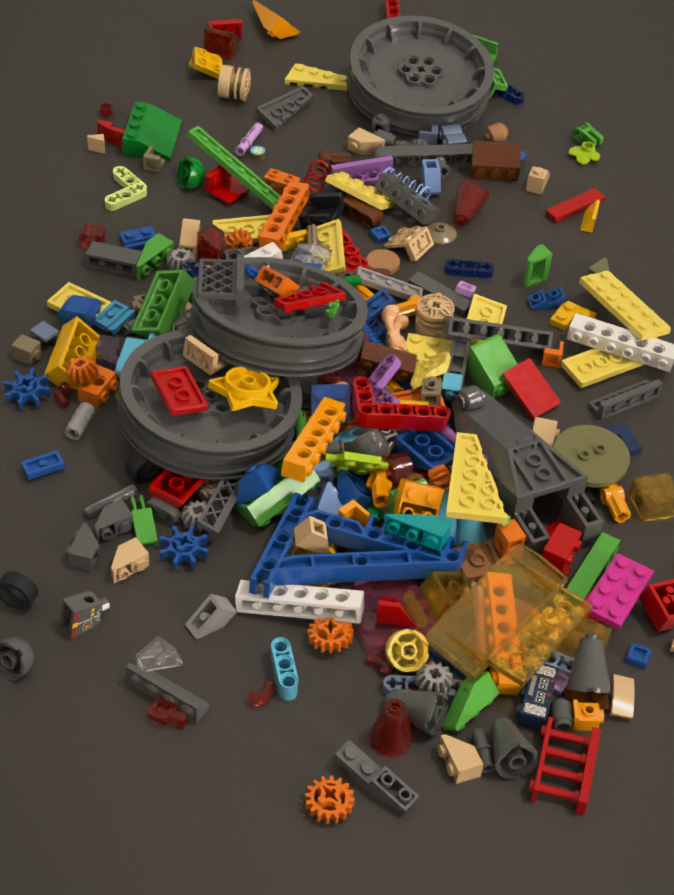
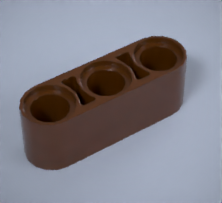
(361, 211)

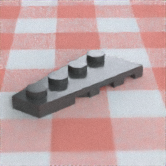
(281, 109)

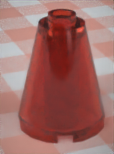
(468, 201)
(392, 730)

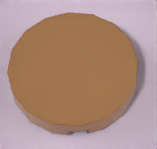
(384, 259)

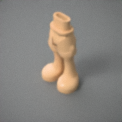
(393, 325)

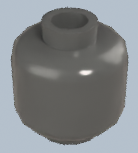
(470, 398)

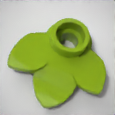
(585, 153)

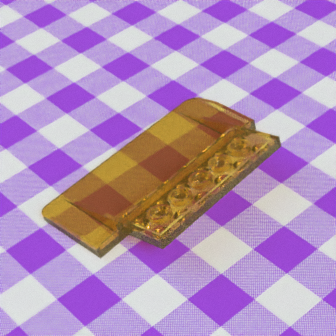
(510, 618)

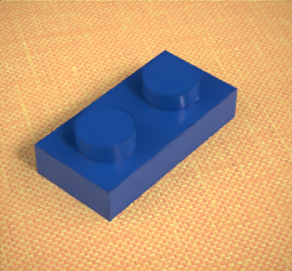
(377, 303)
(42, 465)

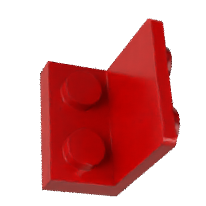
(232, 25)
(223, 186)

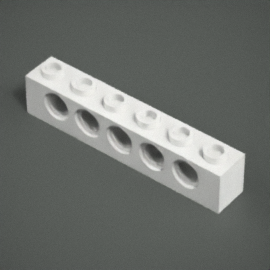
(621, 342)
(302, 602)

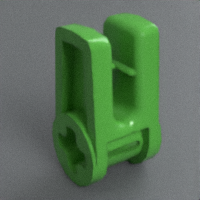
(587, 134)

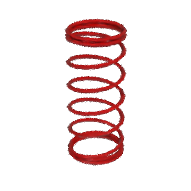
(313, 172)

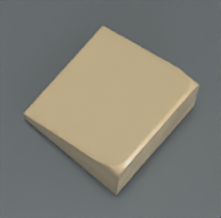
(96, 143)

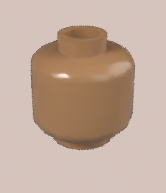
(496, 132)

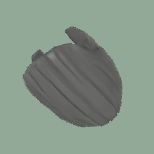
(369, 443)

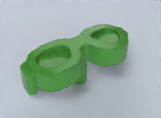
(332, 309)

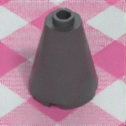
(589, 667)
(424, 708)
(512, 750)

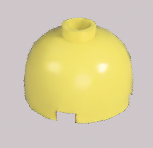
(407, 650)

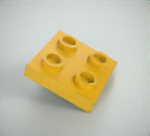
(206, 62)

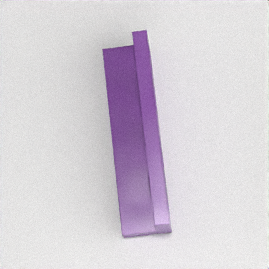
(364, 168)

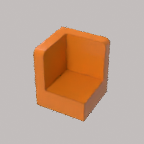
(553, 357)

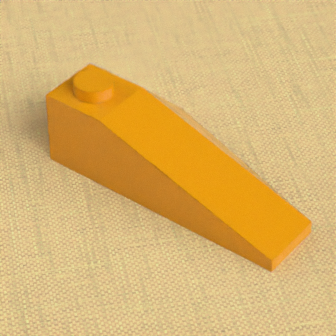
(274, 23)

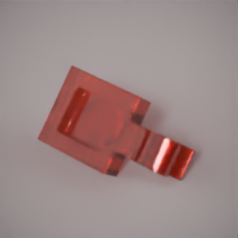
(165, 711)

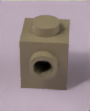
(26, 350)

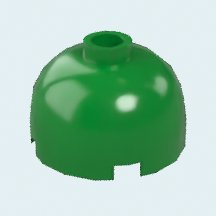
(190, 172)

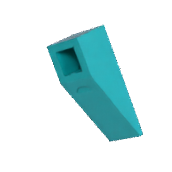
(421, 529)

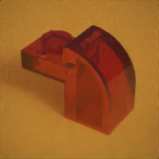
(399, 466)

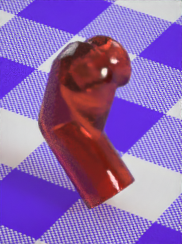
(379, 660)

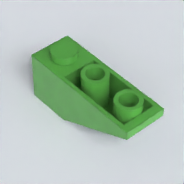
(153, 255)
(469, 701)

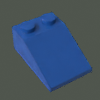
(425, 448)

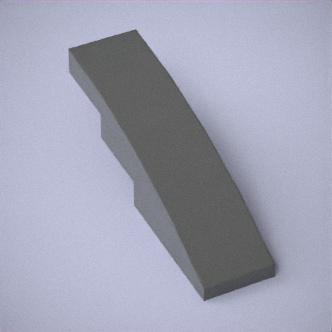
(459, 356)

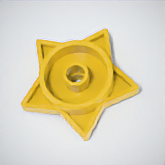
(246, 388)

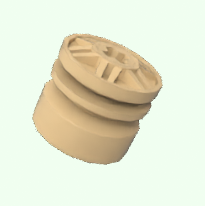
(236, 83)
(431, 314)

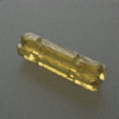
(415, 609)

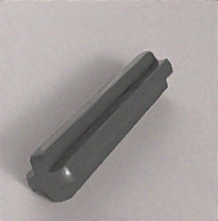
(97, 507)

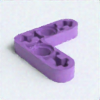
(387, 368)

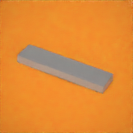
(392, 285)

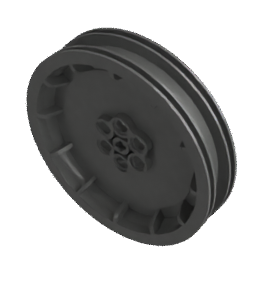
(419, 74)
(280, 342)
(203, 443)

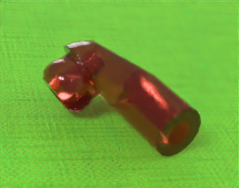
(61, 394)
(262, 697)

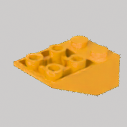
(418, 498)

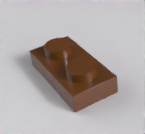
(588, 697)

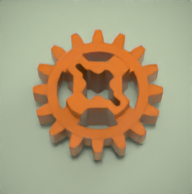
(330, 634)
(329, 799)

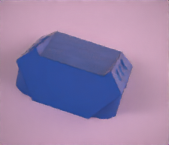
(80, 306)

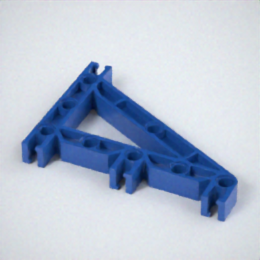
(380, 555)

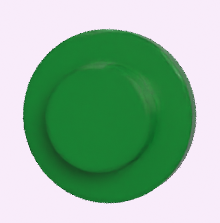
(376, 511)

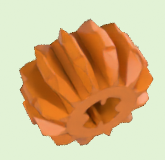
(238, 239)
(82, 370)
(440, 477)

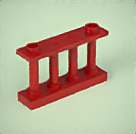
(586, 760)

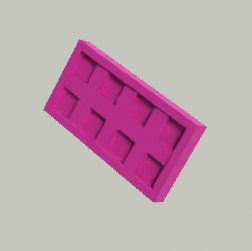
(618, 590)

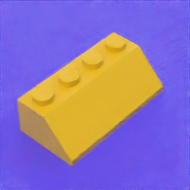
(74, 341)

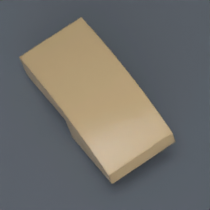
(622, 695)

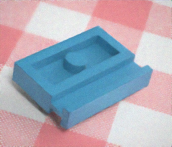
(113, 317)

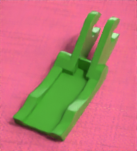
(143, 523)

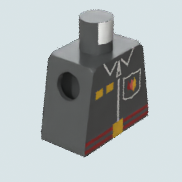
(81, 613)

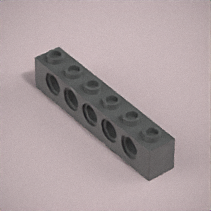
(485, 330)

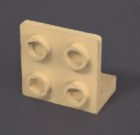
(415, 240)
(202, 356)

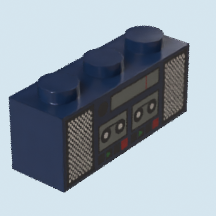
(537, 697)

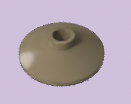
(442, 233)

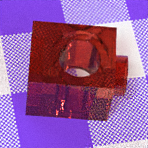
(91, 233)

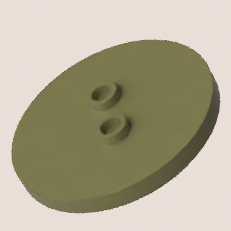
(595, 452)

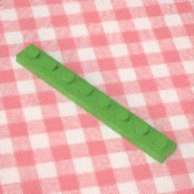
(233, 166)

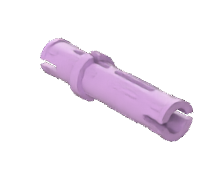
(246, 142)

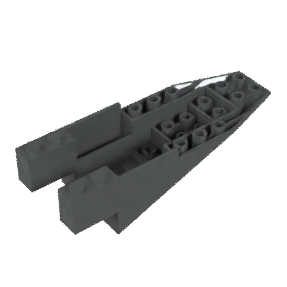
(528, 468)

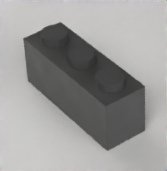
(112, 258)

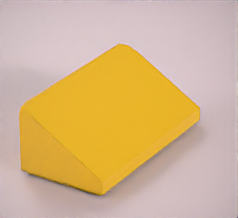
(590, 217)

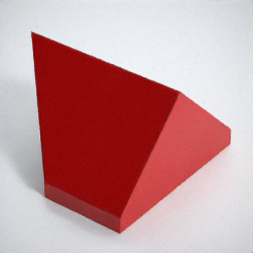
(392, 612)

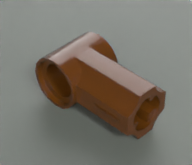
(333, 158)

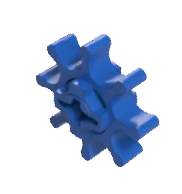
(26, 388)
(183, 547)

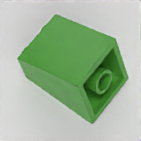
(487, 363)

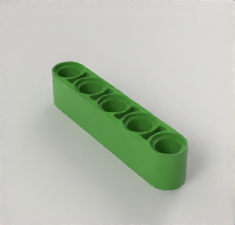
(594, 565)

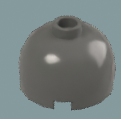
(15, 657)

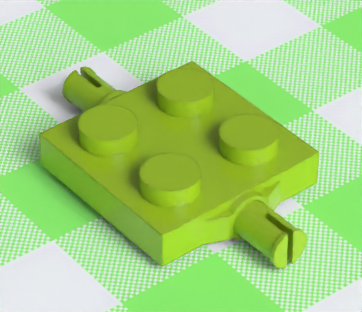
(356, 462)

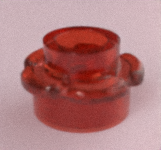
(106, 109)

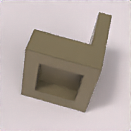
(152, 162)

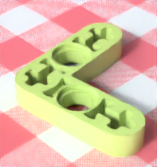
(136, 189)

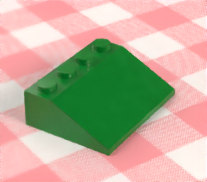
(148, 128)

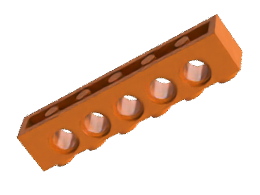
(284, 215)

